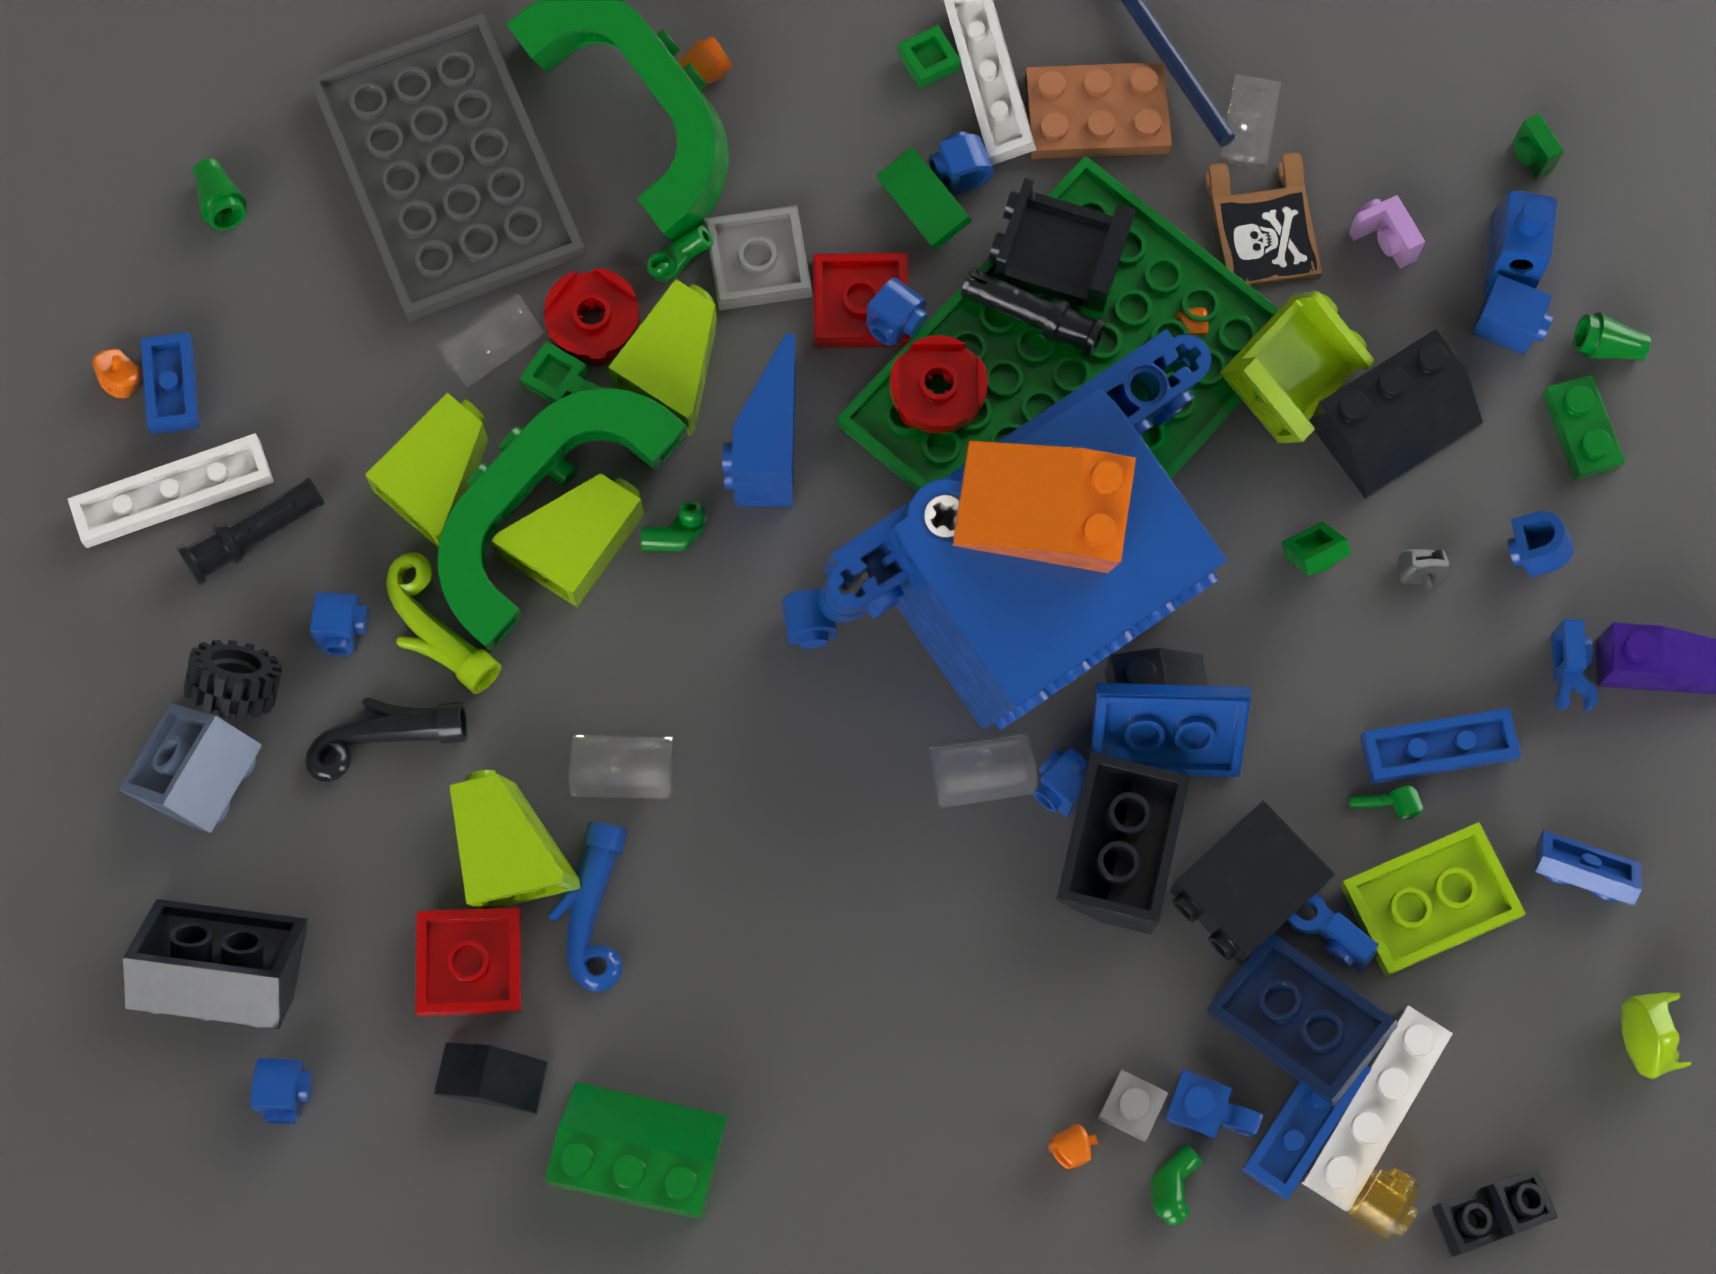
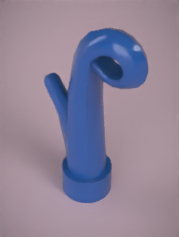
(601, 850)

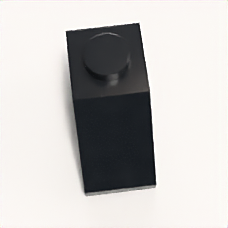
(1156, 667)

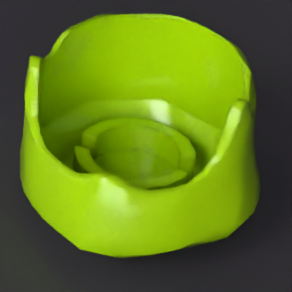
(1651, 1034)

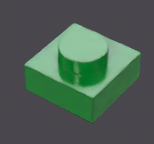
(928, 57)
(1537, 146)
(1316, 548)

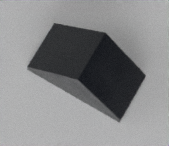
(491, 1076)

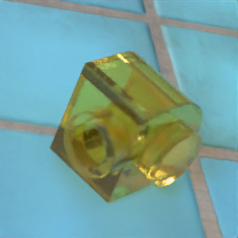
(1387, 1202)

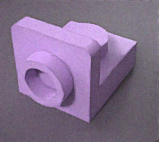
(1394, 229)

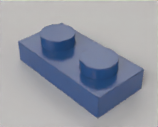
(170, 383)
(1588, 867)

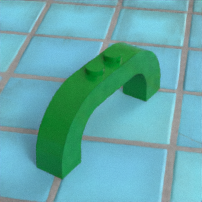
(700, 166)
(524, 462)

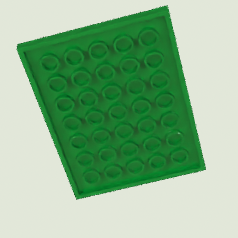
(1028, 374)

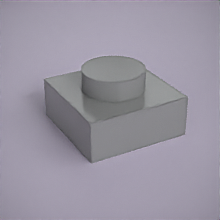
(1132, 1105)

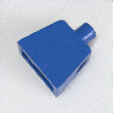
(1521, 230)

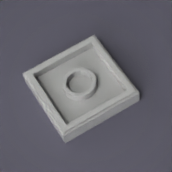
(758, 258)

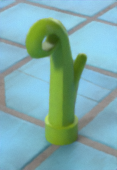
(436, 640)

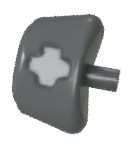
(1423, 567)

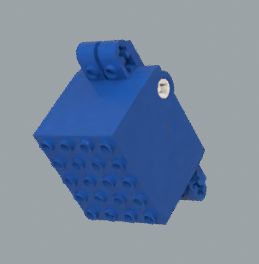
(1026, 627)

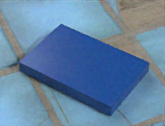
(1173, 726)

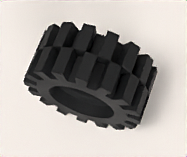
(232, 679)

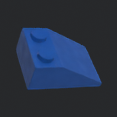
(762, 450)

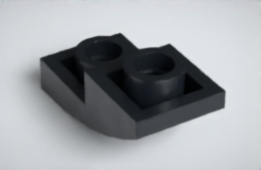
(1494, 1212)

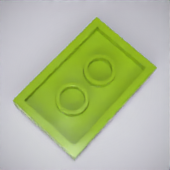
(1432, 899)

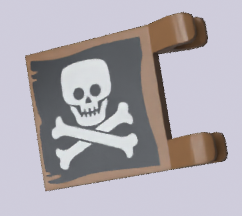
(1267, 232)

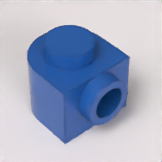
(961, 163)
(895, 312)
(1540, 543)
(338, 621)
(805, 621)
(1061, 781)
(280, 1089)

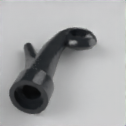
(395, 723)

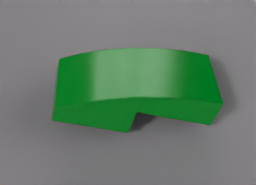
(923, 198)

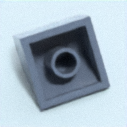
(191, 767)

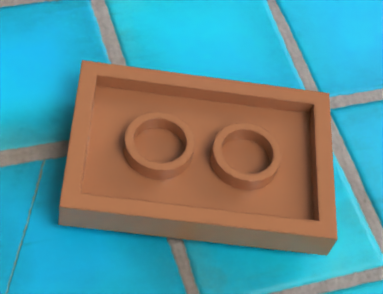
(1098, 110)

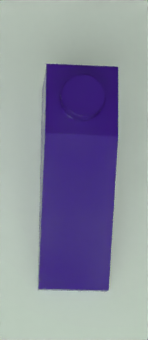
(1655, 659)

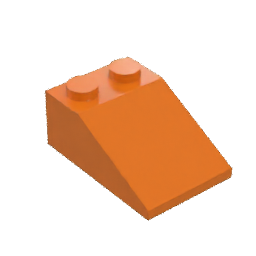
(1045, 503)

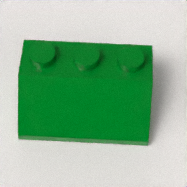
(636, 1150)

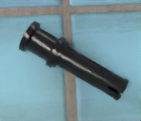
(1054, 320)
(303, 496)

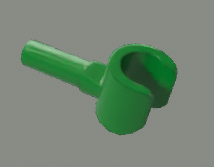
(1404, 801)

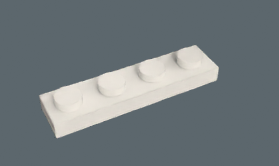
(990, 79)
(170, 490)
(1377, 1109)

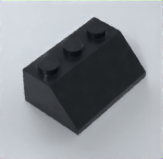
(1398, 414)
(1123, 842)
(214, 964)

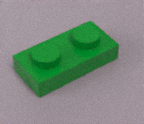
(1583, 427)

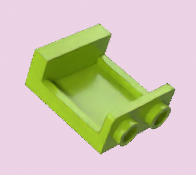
(1296, 364)

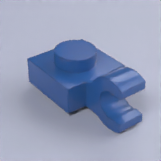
(1570, 657)
(1342, 938)
(1203, 1106)

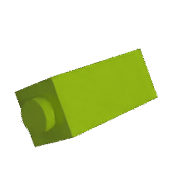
(671, 352)
(431, 465)
(573, 536)
(504, 845)

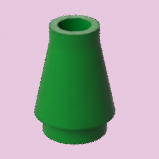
(218, 197)
(1607, 338)

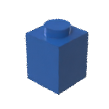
(1513, 315)

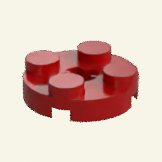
(589, 290)
(931, 411)

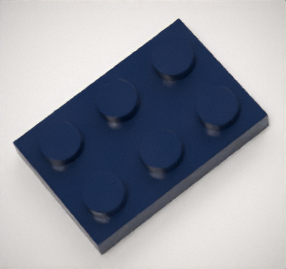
(1302, 1018)

